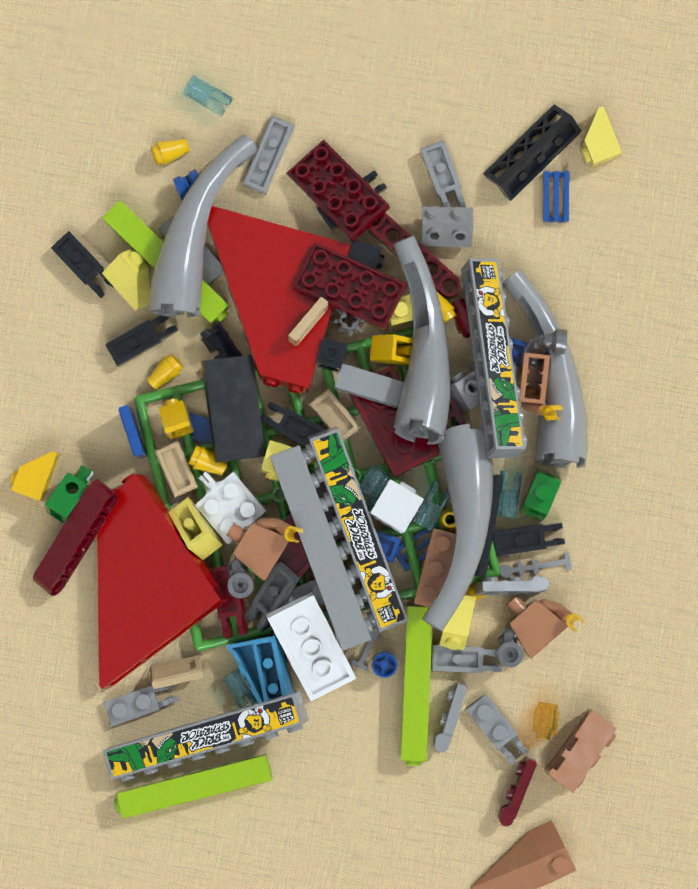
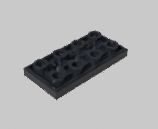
(233, 408)

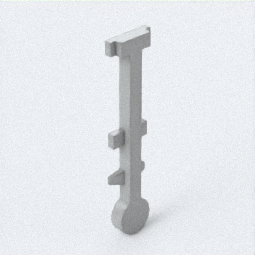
(506, 570)
(360, 664)

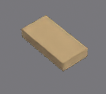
(308, 322)
(334, 414)
(176, 469)
(176, 672)

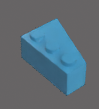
(264, 666)

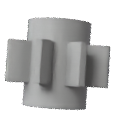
(344, 325)

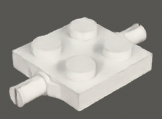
(228, 503)

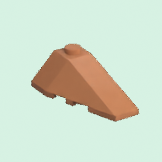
(531, 863)

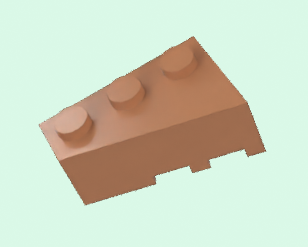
(436, 566)
(581, 751)

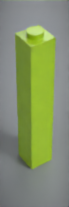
(148, 245)
(416, 687)
(193, 786)

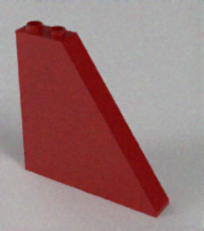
(260, 271)
(146, 582)

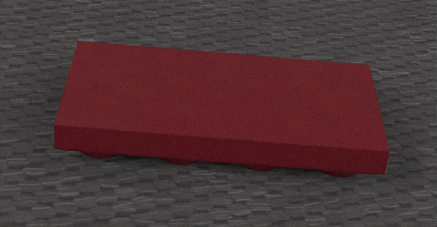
(338, 190)
(350, 286)

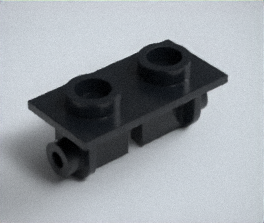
(218, 340)

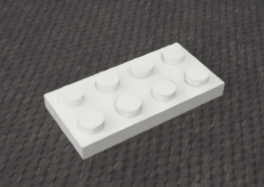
(311, 646)

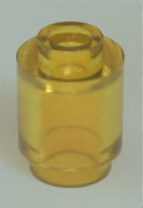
(545, 720)

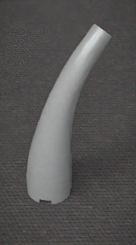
(179, 266)
(426, 387)
(564, 439)
(471, 493)

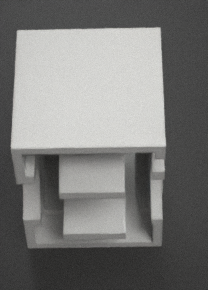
(396, 505)

